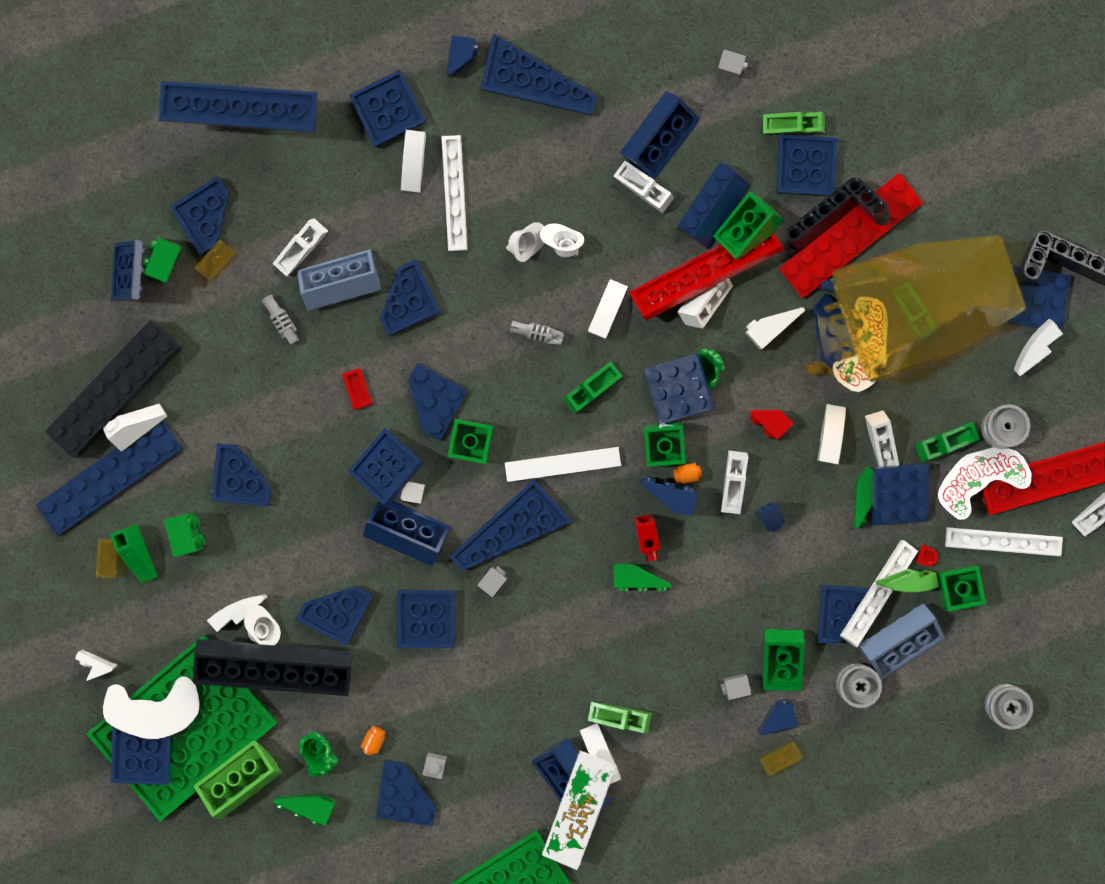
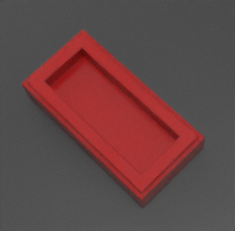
(357, 389)

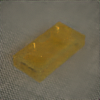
(214, 260)
(106, 559)
(780, 758)

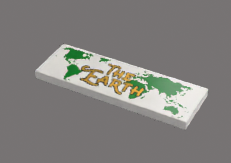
(579, 810)

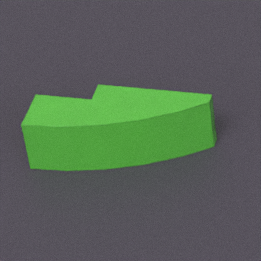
(794, 123)
(910, 581)
(620, 717)

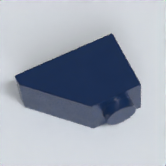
(461, 54)
(771, 517)
(779, 718)

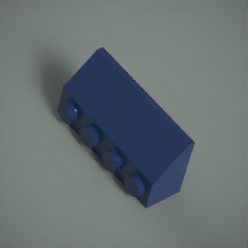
(660, 135)
(713, 205)
(406, 531)
(557, 766)

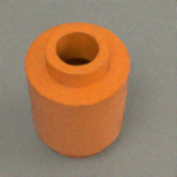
(687, 473)
(373, 741)

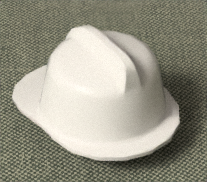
(563, 239)
(526, 242)
(261, 626)

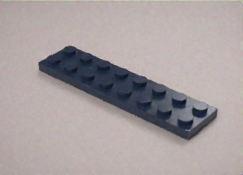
(238, 106)
(108, 478)

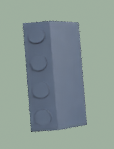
(338, 280)
(902, 641)

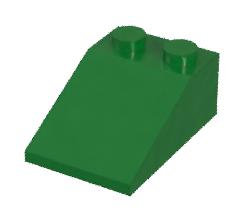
(748, 226)
(783, 660)

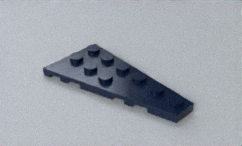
(526, 78)
(519, 521)

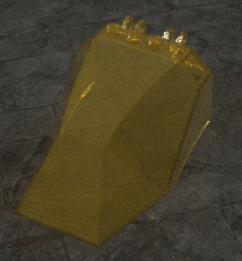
(924, 302)

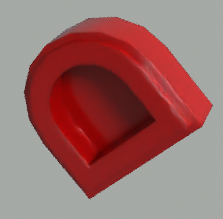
(927, 556)

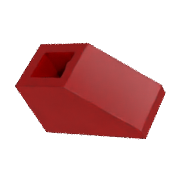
(773, 422)

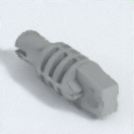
(281, 320)
(538, 332)

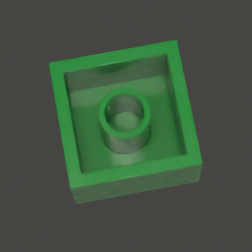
(160, 259)
(470, 441)
(664, 444)
(184, 534)
(961, 587)

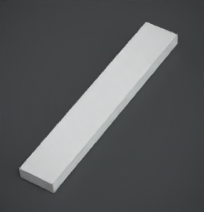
(454, 193)
(562, 464)
(1003, 541)
(877, 595)

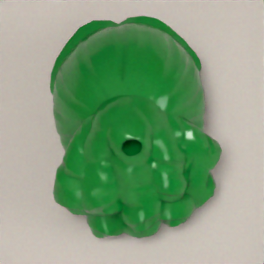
(712, 365)
(317, 754)

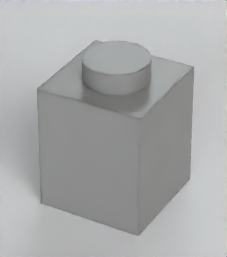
(732, 64)
(493, 580)
(736, 686)
(434, 765)

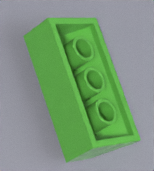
(237, 779)

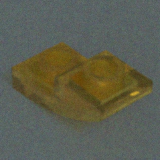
(815, 368)

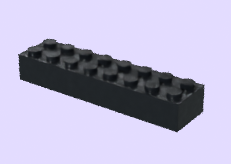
(113, 389)
(272, 667)

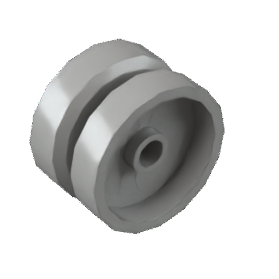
(1005, 415)
(858, 696)
(1020, 706)

